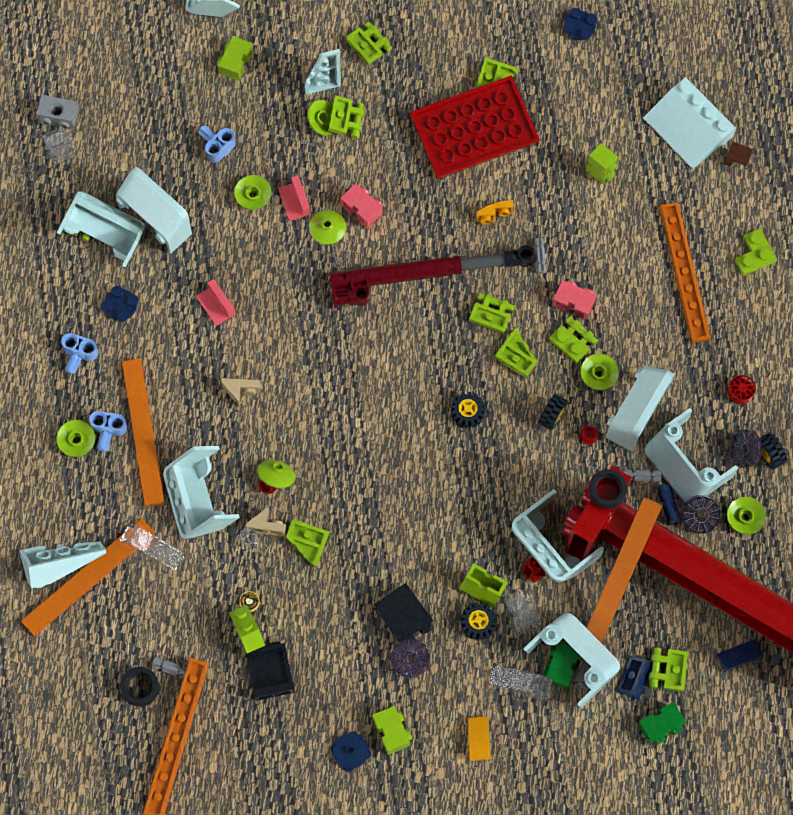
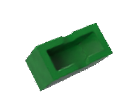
(559, 670)
(665, 723)

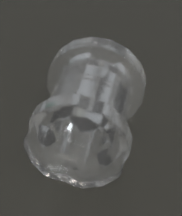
(253, 540)

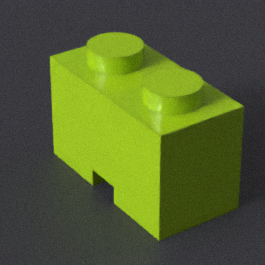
(235, 54)
(602, 164)
(483, 585)
(247, 629)
(390, 723)

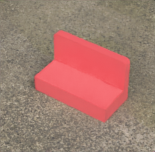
(294, 199)
(216, 303)

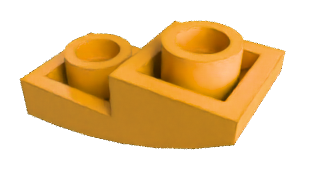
(487, 214)
(479, 738)

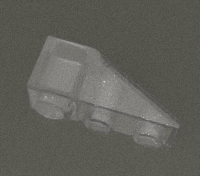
(152, 546)
(521, 682)

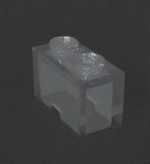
(59, 145)
(524, 616)

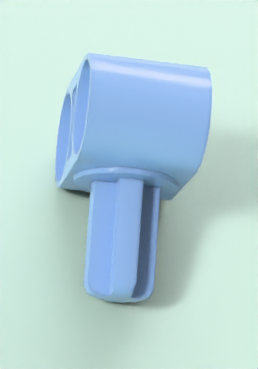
(216, 142)
(77, 351)
(106, 428)

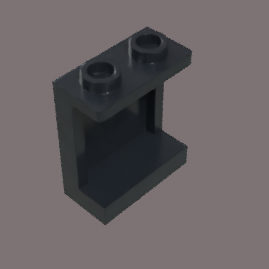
(404, 613)
(270, 671)

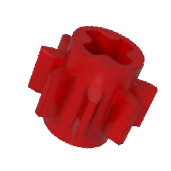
(533, 570)

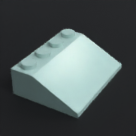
(690, 123)

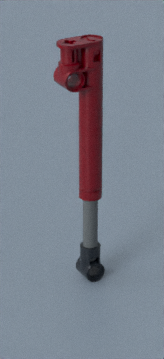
(349, 283)

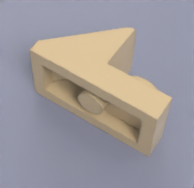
(236, 386)
(261, 525)

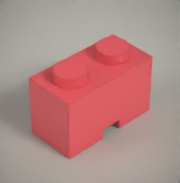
(362, 204)
(575, 299)

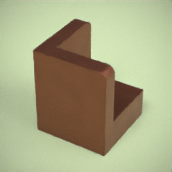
(738, 154)

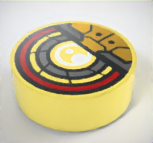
(251, 599)

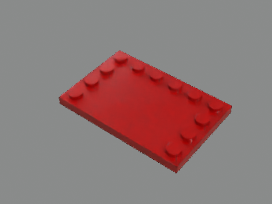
(474, 127)

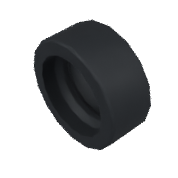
(610, 474)
(135, 672)

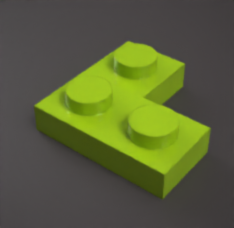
(759, 255)

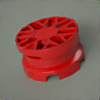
(741, 390)

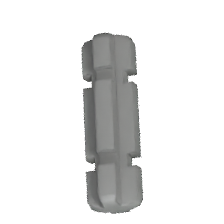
(539, 253)
(644, 475)
(168, 667)

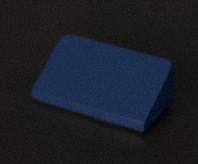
(669, 504)
(739, 656)
(634, 677)

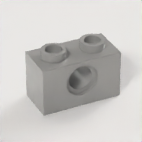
(50, 105)

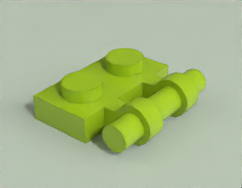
(364, 46)
(340, 116)
(490, 317)
(571, 345)
(675, 669)

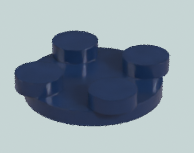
(580, 24)
(120, 304)
(350, 751)

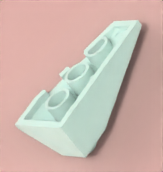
(325, 73)
(49, 565)

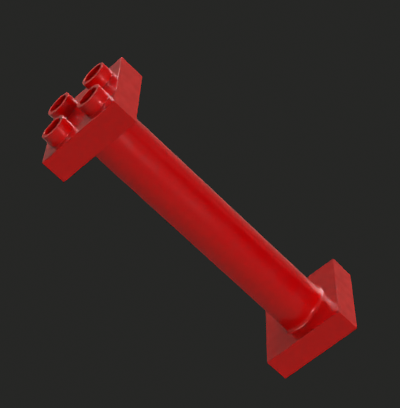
(681, 563)

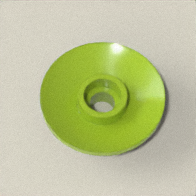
(319, 117)
(249, 185)
(329, 234)
(603, 364)
(72, 430)
(276, 473)
(749, 507)

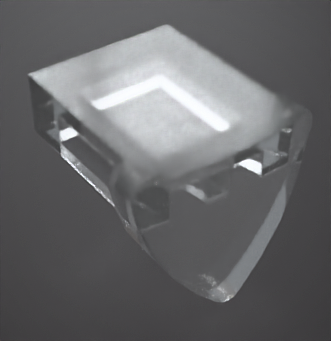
(578, 675)

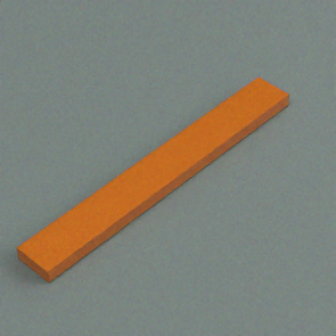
(685, 272)
(143, 432)
(624, 568)
(79, 584)
(176, 737)

